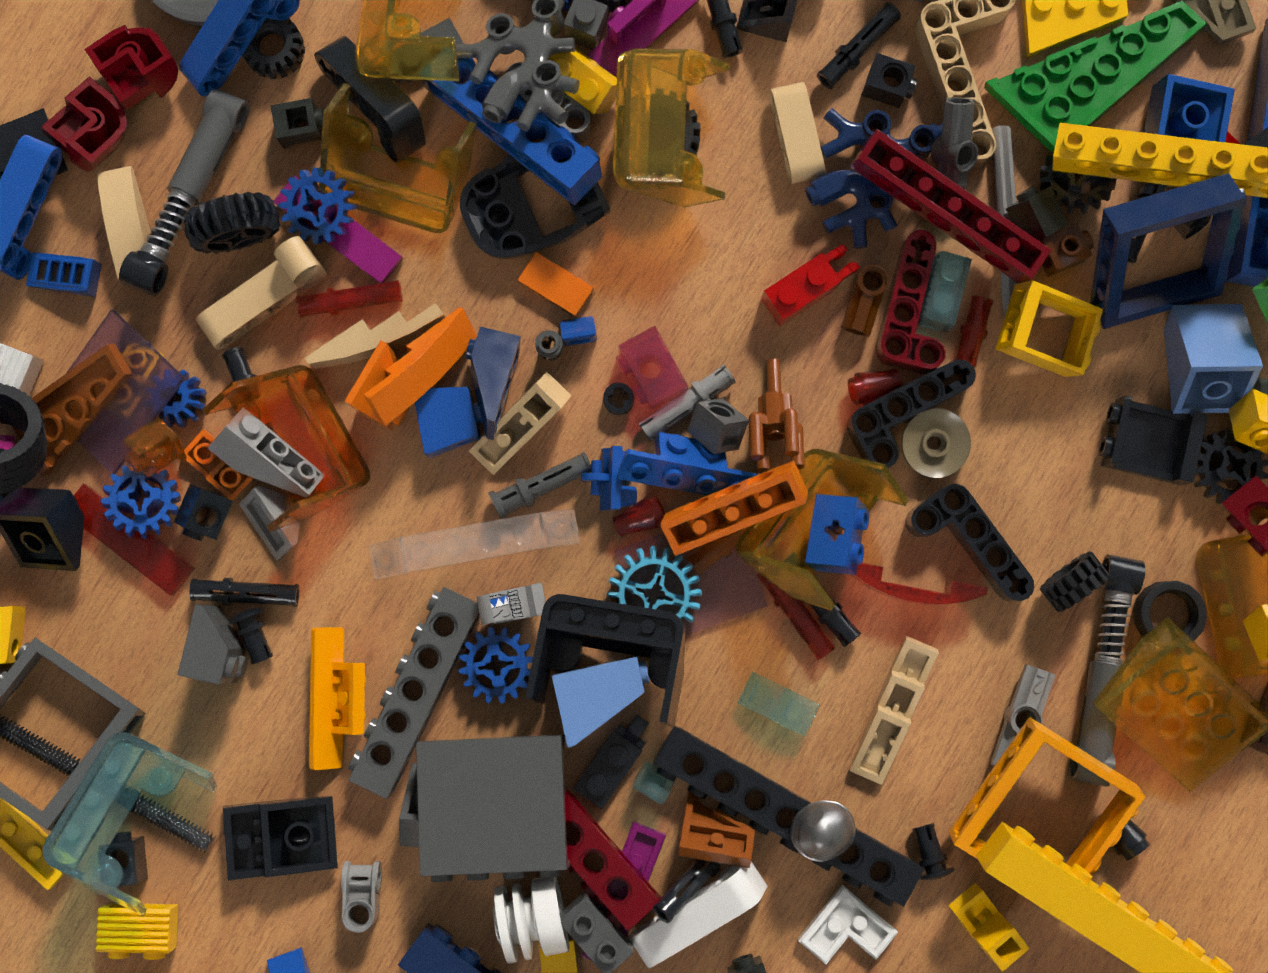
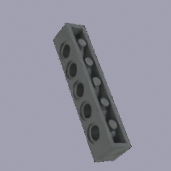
(366, 769)

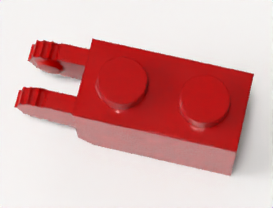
(806, 286)

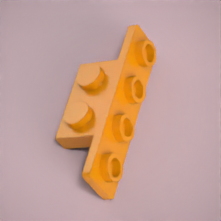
(335, 698)

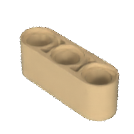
(797, 133)

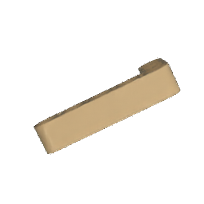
(958, 68)

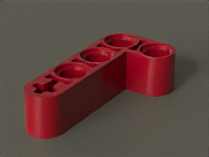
(911, 301)

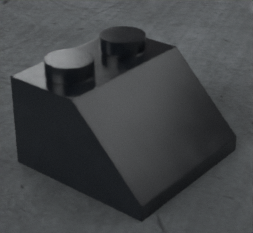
(43, 528)

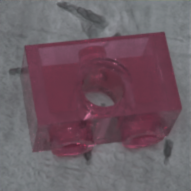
(651, 348)

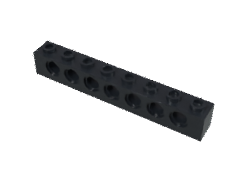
(901, 871)

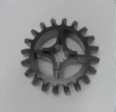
(231, 222)

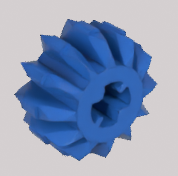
(179, 411)

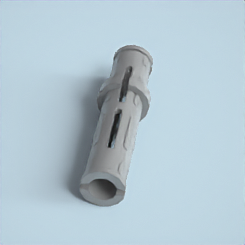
(686, 402)

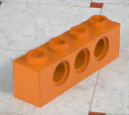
(734, 508)

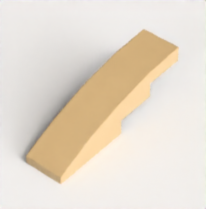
(360, 341)
(893, 710)

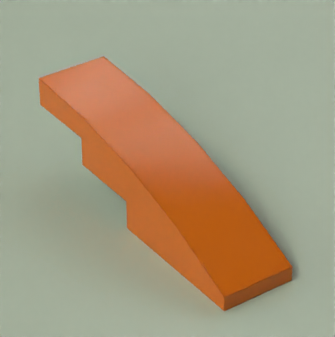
(422, 367)

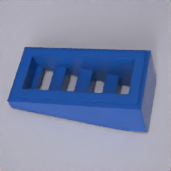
(89, 277)

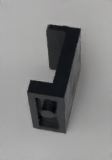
(1152, 441)

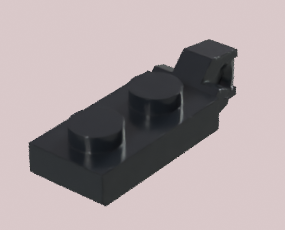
(612, 762)

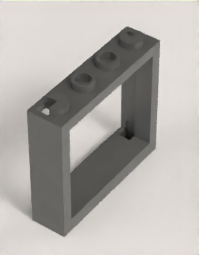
(124, 721)

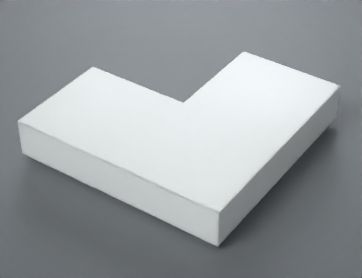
(843, 918)

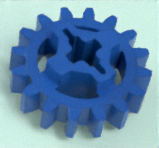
(324, 218)
(128, 498)
(499, 682)

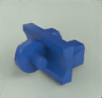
(606, 483)

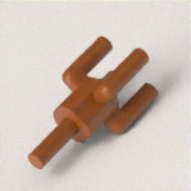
(775, 422)

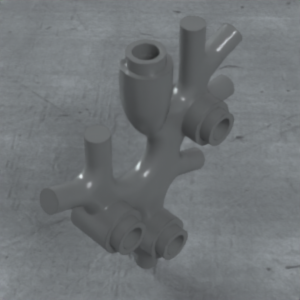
(535, 73)

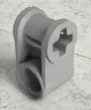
(360, 892)

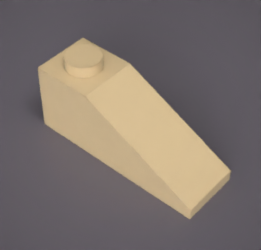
(521, 423)

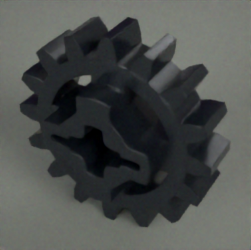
(1086, 192)
(1221, 456)

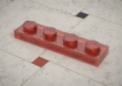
(146, 555)

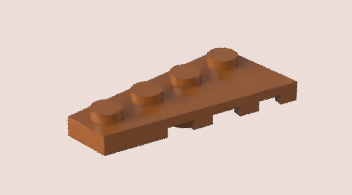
(77, 400)

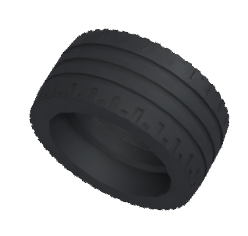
(28, 456)

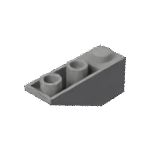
(261, 454)

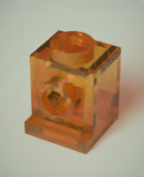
(153, 448)

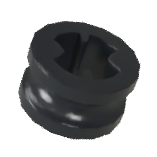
(627, 404)

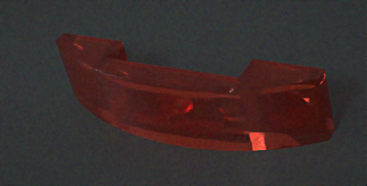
(954, 592)

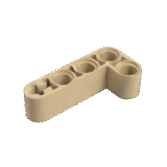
(263, 294)

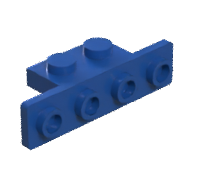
(680, 465)

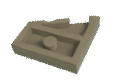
(1224, 18)

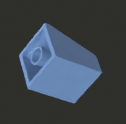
(1209, 357)
(597, 693)

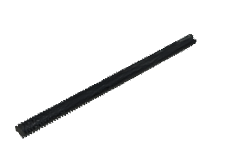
(67, 765)

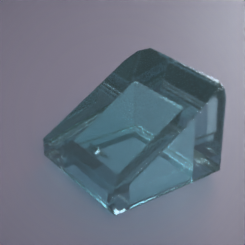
(652, 784)

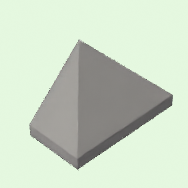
(262, 508)

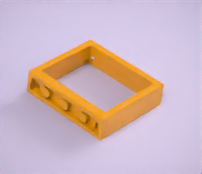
(1015, 759)

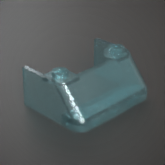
(101, 806)

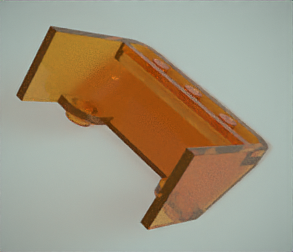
(303, 416)

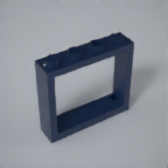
(1145, 215)

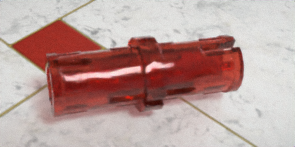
(974, 329)

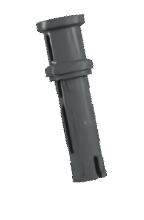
(524, 492)

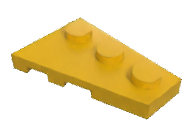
(1057, 21)

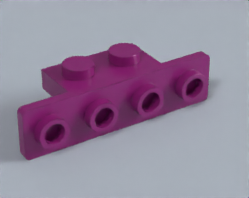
(637, 27)

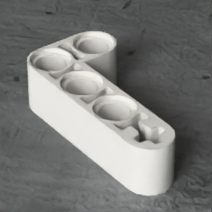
(706, 911)

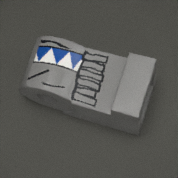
(511, 604)

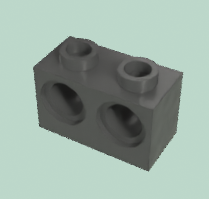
(596, 933)

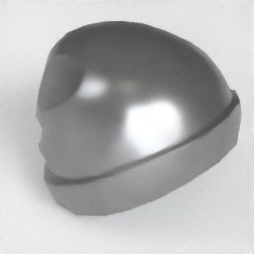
(822, 830)

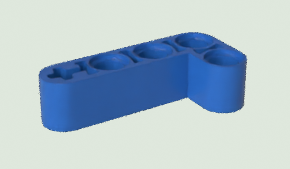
(226, 37)
(21, 197)

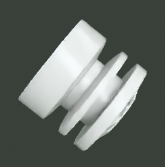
(530, 919)

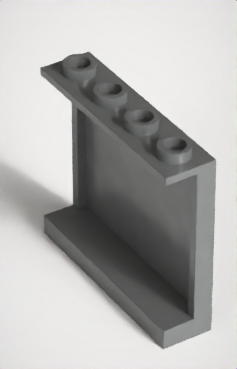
(491, 807)

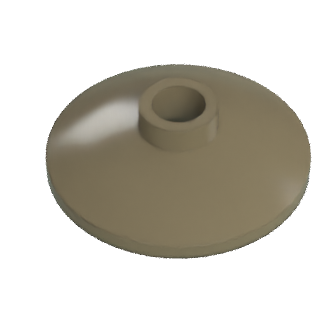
(952, 447)

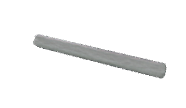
(1004, 192)

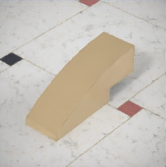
(122, 213)

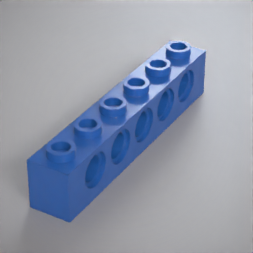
(569, 178)

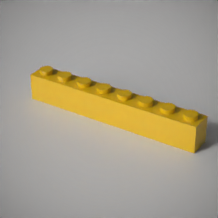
(1090, 908)

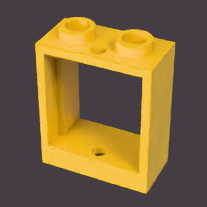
(1019, 322)

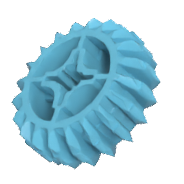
(662, 565)

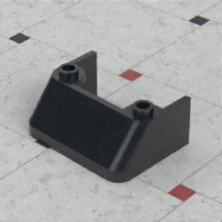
(581, 622)

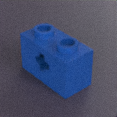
(830, 518)

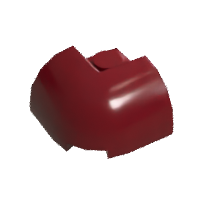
(134, 64)
(88, 125)

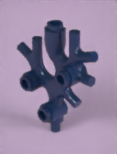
(843, 182)

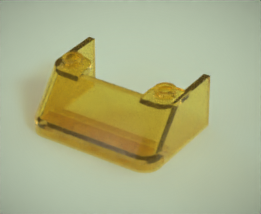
(393, 46)
(652, 124)
(404, 191)
(780, 543)

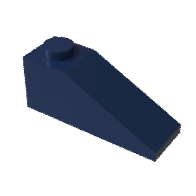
(492, 369)

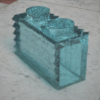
(944, 291)

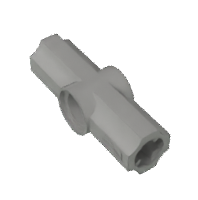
(1029, 695)

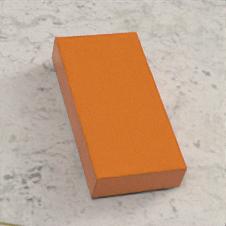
(555, 284)

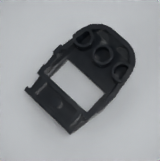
(502, 218)

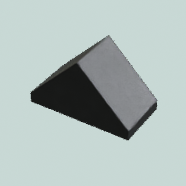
(767, 18)

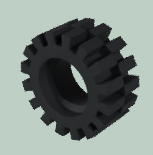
(282, 61)
(1074, 581)

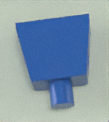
(447, 419)

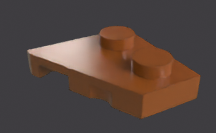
(715, 836)

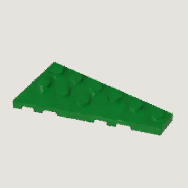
(1094, 74)

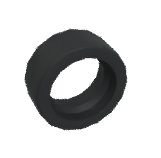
(1192, 598)

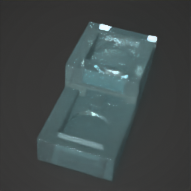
(778, 704)

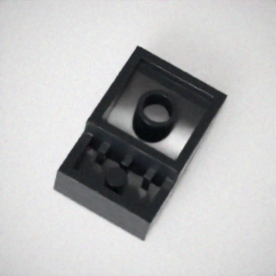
(279, 837)

